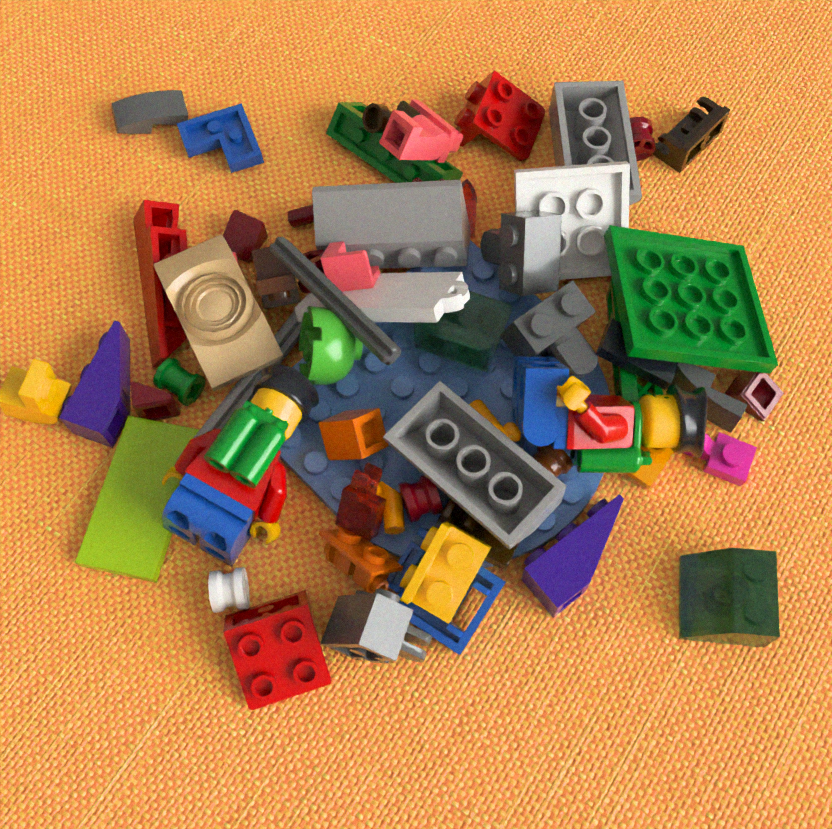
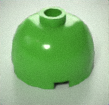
(326, 347)

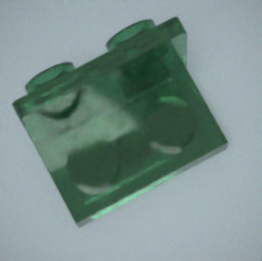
(467, 334)

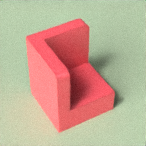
(348, 269)

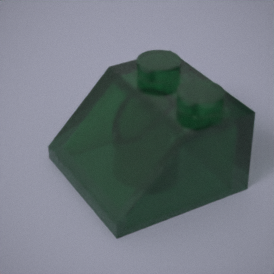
(729, 597)

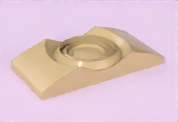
(218, 312)

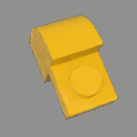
(34, 393)

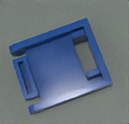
(448, 634)

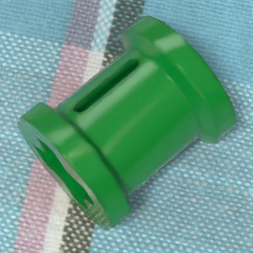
(179, 381)

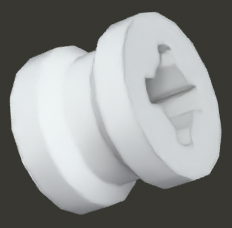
(228, 590)

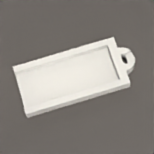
(405, 297)

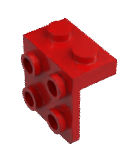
(502, 115)

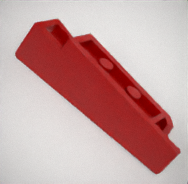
(157, 239)

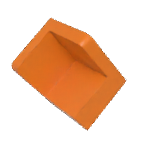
(353, 434)

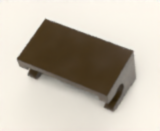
(691, 134)

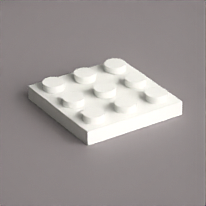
(589, 201)

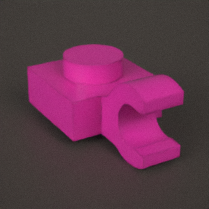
(727, 458)

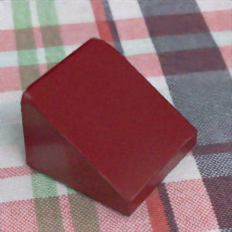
(244, 234)
(756, 391)
(152, 402)

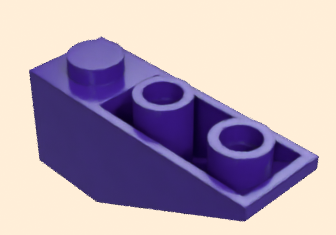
(103, 394)
(566, 569)

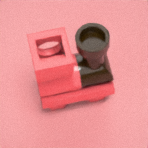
(412, 131)

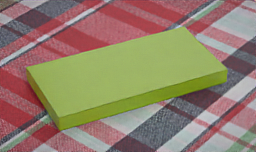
(127, 520)

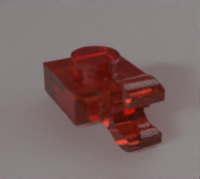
(359, 506)

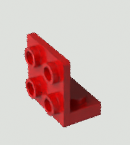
(276, 650)

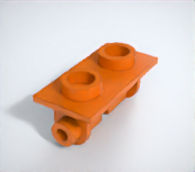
(351, 550)

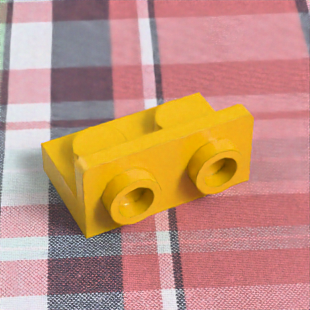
(444, 571)

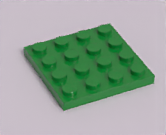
(688, 301)

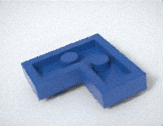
(224, 130)

